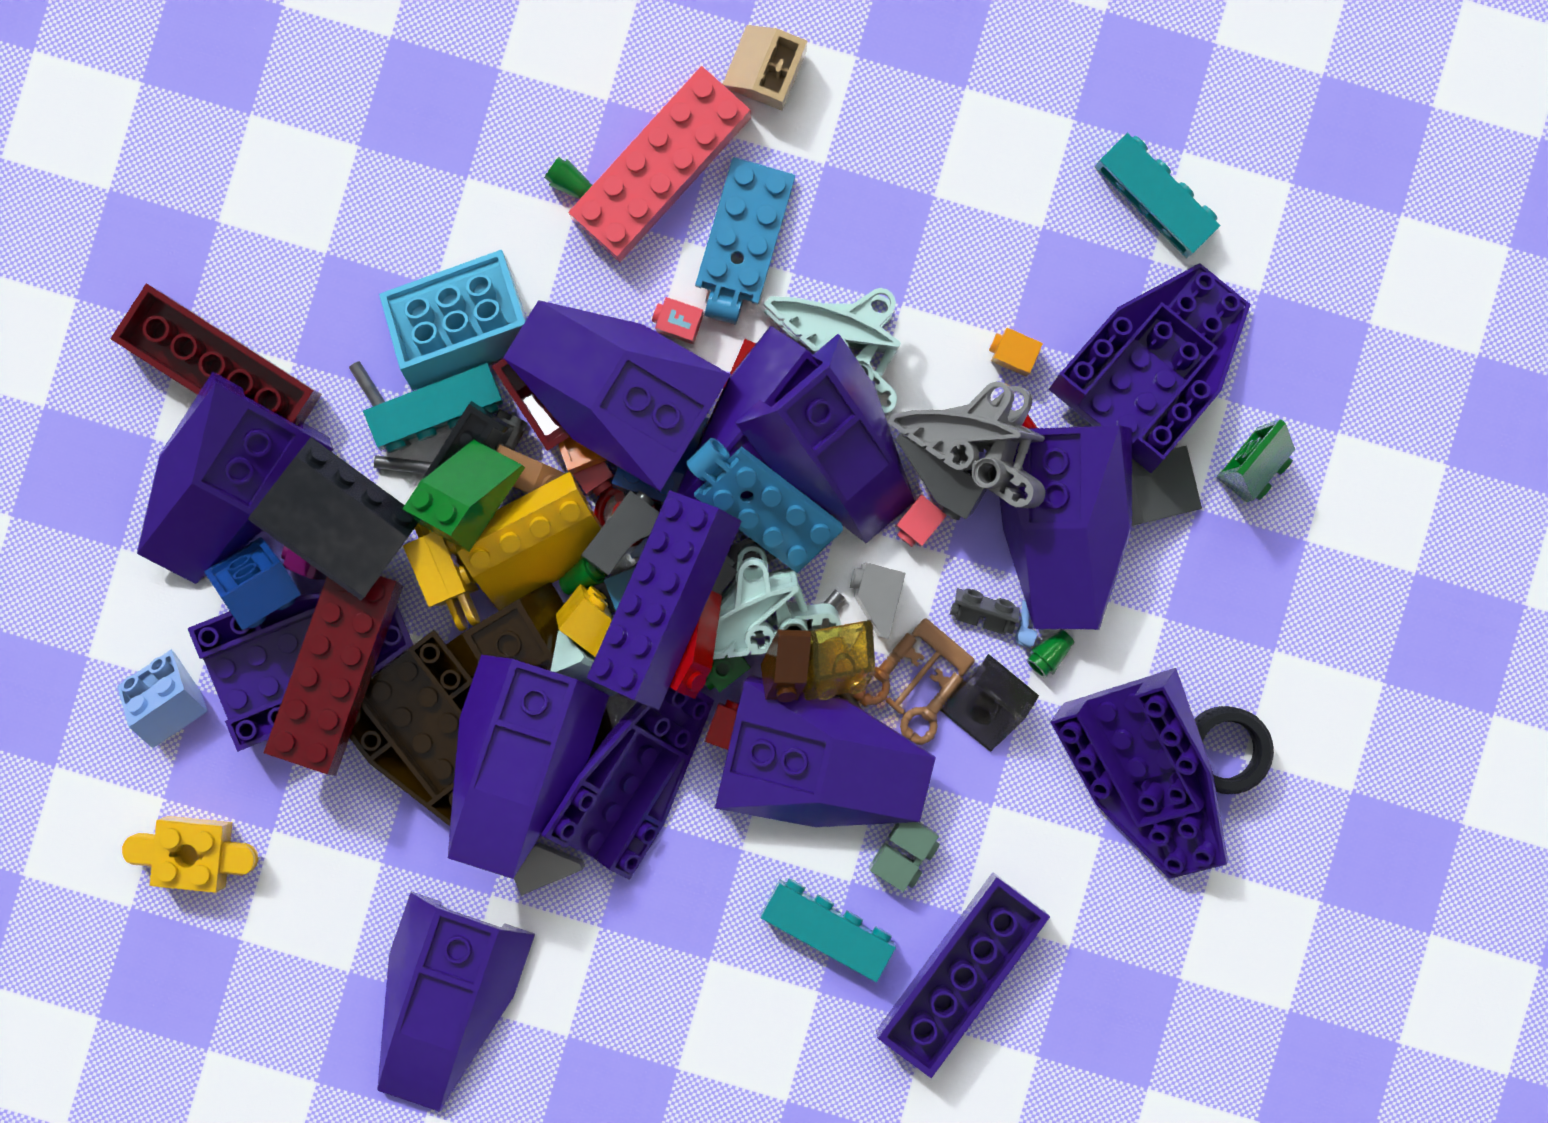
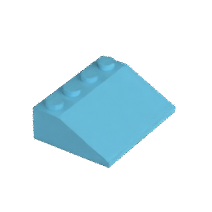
(453, 319)

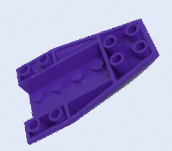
(766, 375)
(834, 443)
(257, 663)
(516, 759)
(631, 783)
(443, 997)

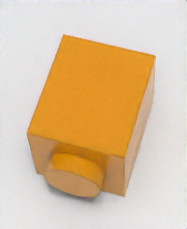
(1015, 351)

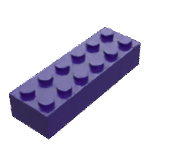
(664, 599)
(962, 975)

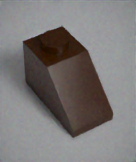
(786, 665)

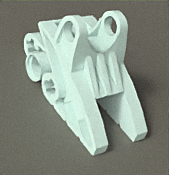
(857, 323)
(755, 598)

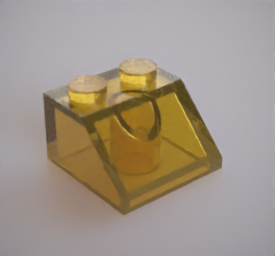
(840, 660)

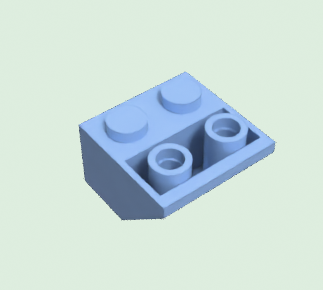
(161, 699)

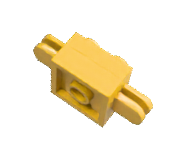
(442, 576)
(190, 854)

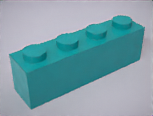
(1158, 195)
(431, 408)
(828, 930)

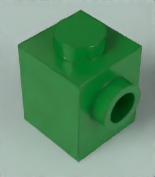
(725, 672)

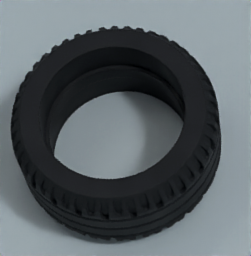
(1262, 747)

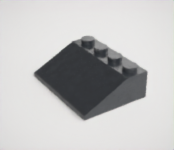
(334, 518)

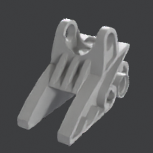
(980, 425)

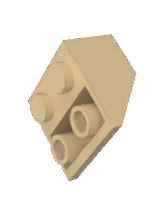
(766, 65)

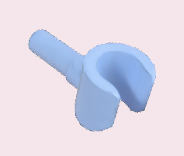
(1024, 635)

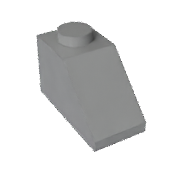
(544, 867)

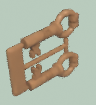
(943, 646)

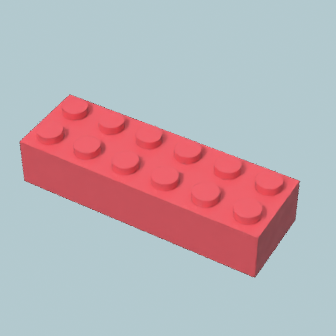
(660, 164)

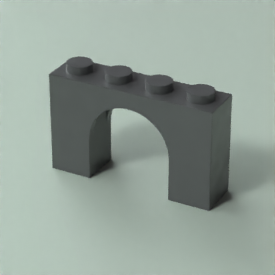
(626, 526)

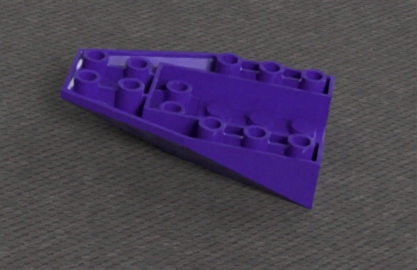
(1157, 362)
(616, 386)
(215, 477)
(1079, 533)
(820, 764)
(1148, 770)

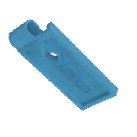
(746, 224)
(776, 514)

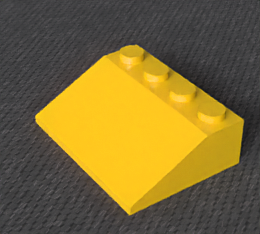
(531, 541)

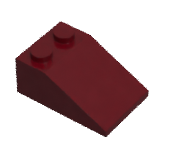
(537, 415)

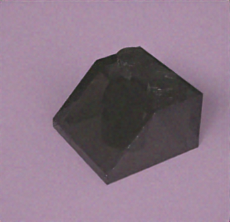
(990, 703)

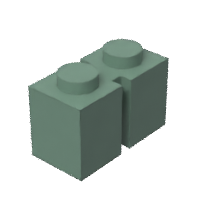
(896, 867)

